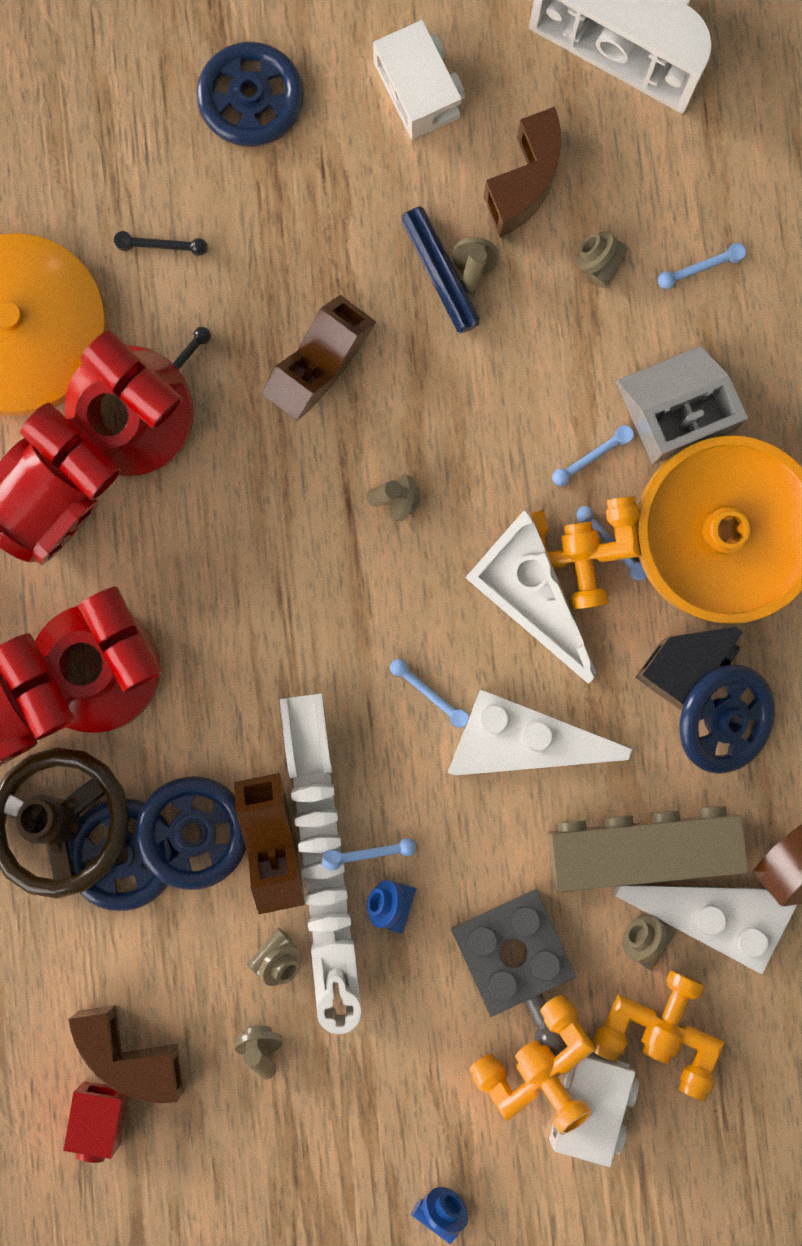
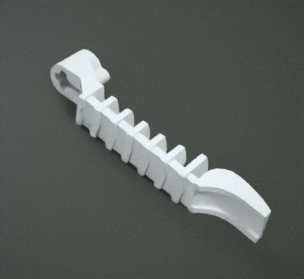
(326, 892)

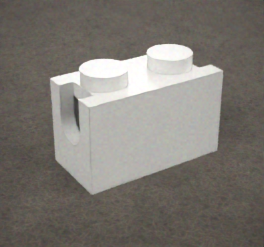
(418, 79)
(607, 1091)

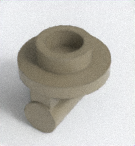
(600, 257)
(474, 258)
(399, 495)
(647, 940)
(277, 960)
(256, 1048)

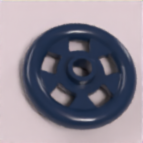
(248, 130)
(727, 719)
(152, 831)
(104, 892)

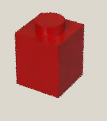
(95, 1122)

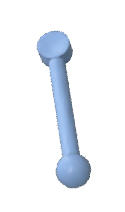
(734, 254)
(622, 436)
(586, 514)
(457, 717)
(332, 859)

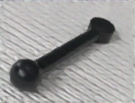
(125, 242)
(201, 336)

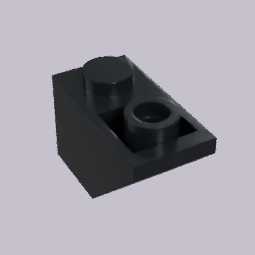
(685, 659)

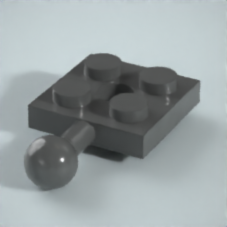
(507, 985)

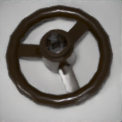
(57, 821)

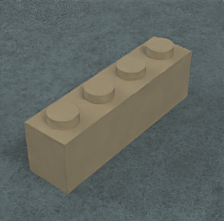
(647, 851)

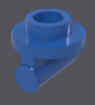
(390, 905)
(442, 1213)

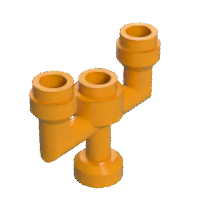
(583, 545)
(664, 1035)
(541, 1070)

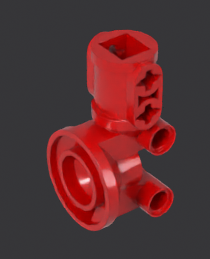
(72, 459)
(43, 700)

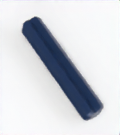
(440, 269)

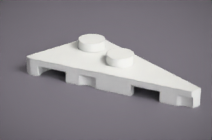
(525, 586)
(518, 738)
(734, 921)

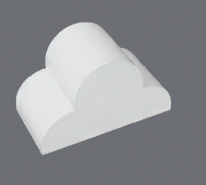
(642, 42)

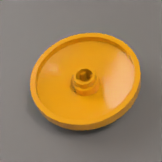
(46, 321)
(724, 529)

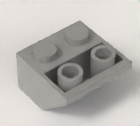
(681, 403)

